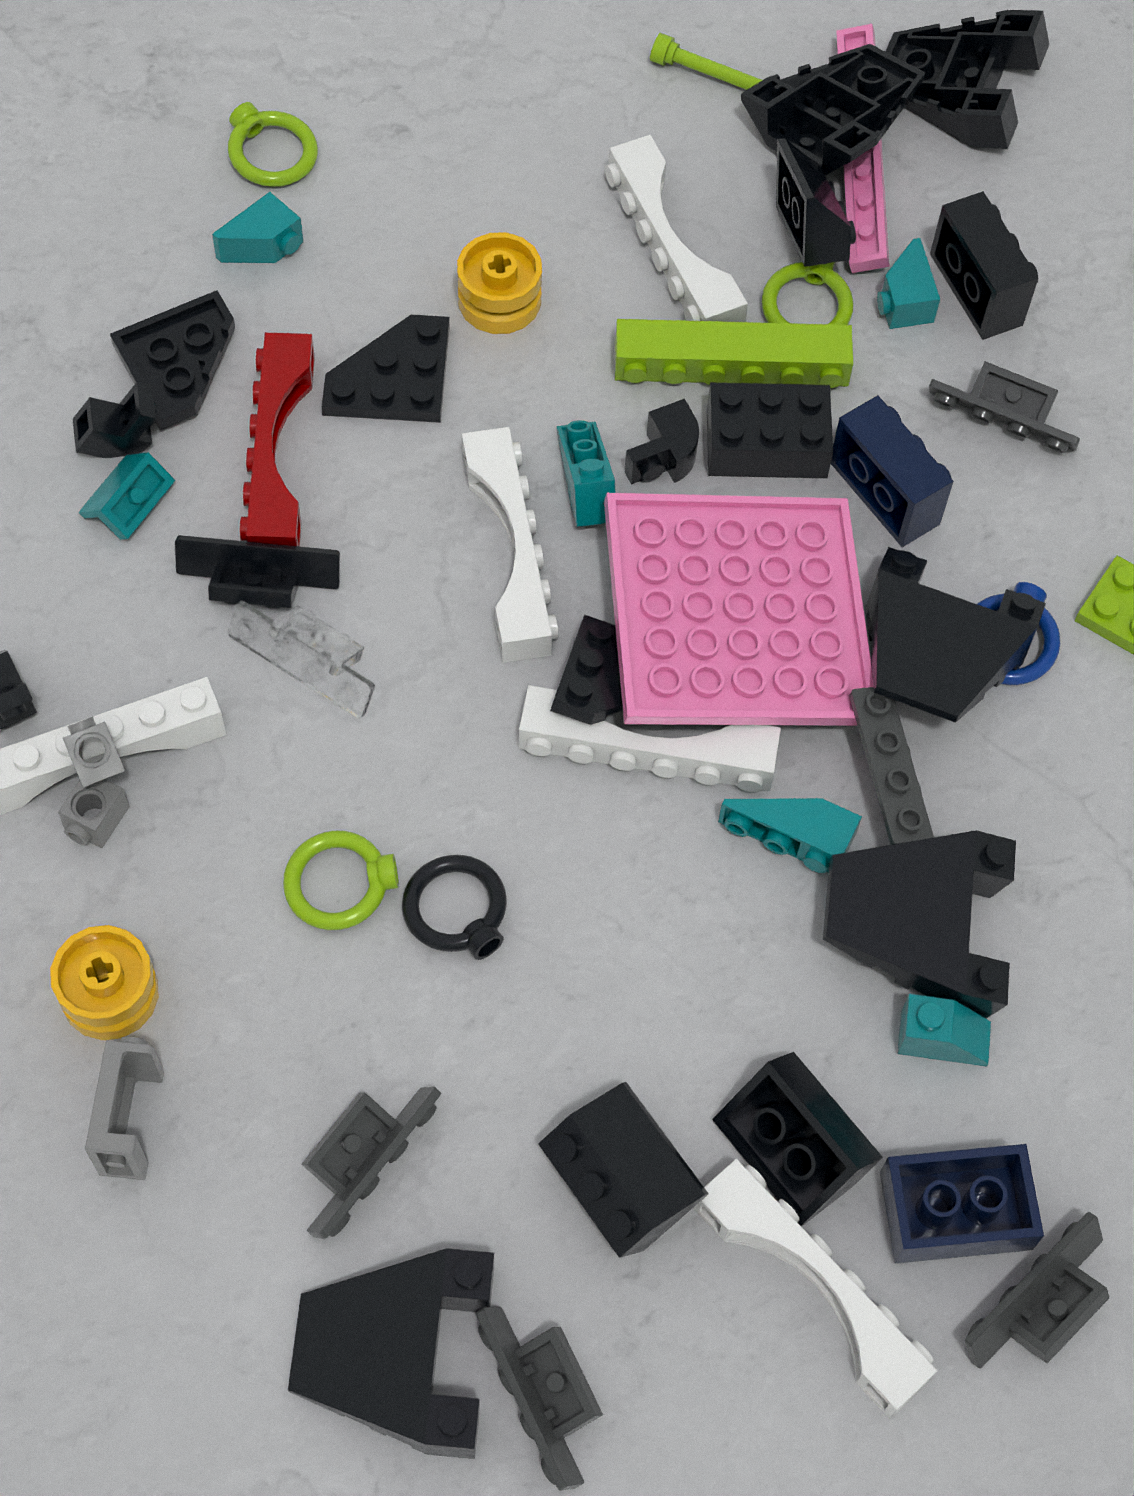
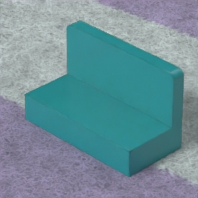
(128, 494)

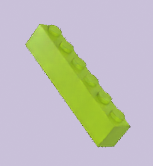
(733, 352)

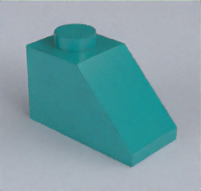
(259, 233)
(909, 290)
(943, 1031)

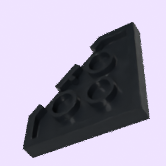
(177, 354)
(393, 375)
(591, 676)

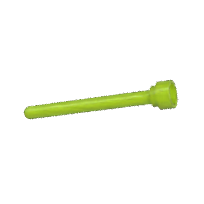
(668, 51)

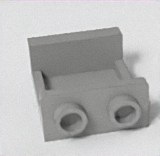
(107, 1142)

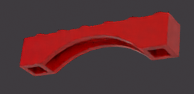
(285, 380)

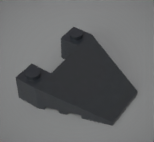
(965, 69)
(939, 647)
(912, 913)
(374, 1343)

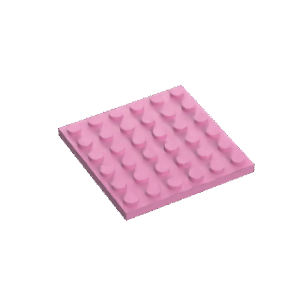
(736, 609)

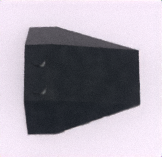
(836, 107)

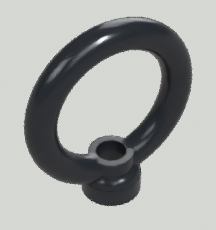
(481, 935)

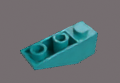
(586, 471)
(794, 826)

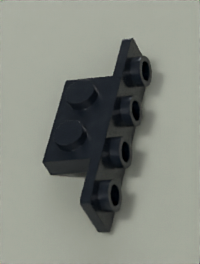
(256, 571)

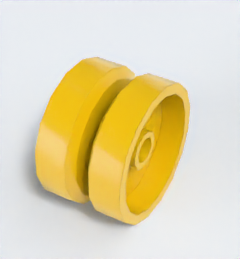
(499, 282)
(104, 982)

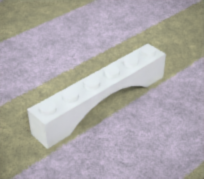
(703, 290)
(521, 614)
(159, 722)
(728, 756)
(884, 1360)

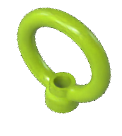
(249, 123)
(814, 275)
(381, 875)

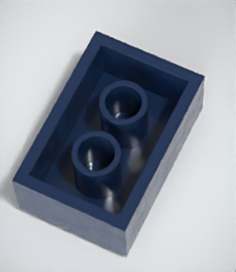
(891, 470)
(961, 1203)

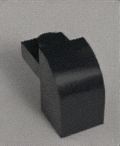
(113, 428)
(671, 447)
(14, 694)

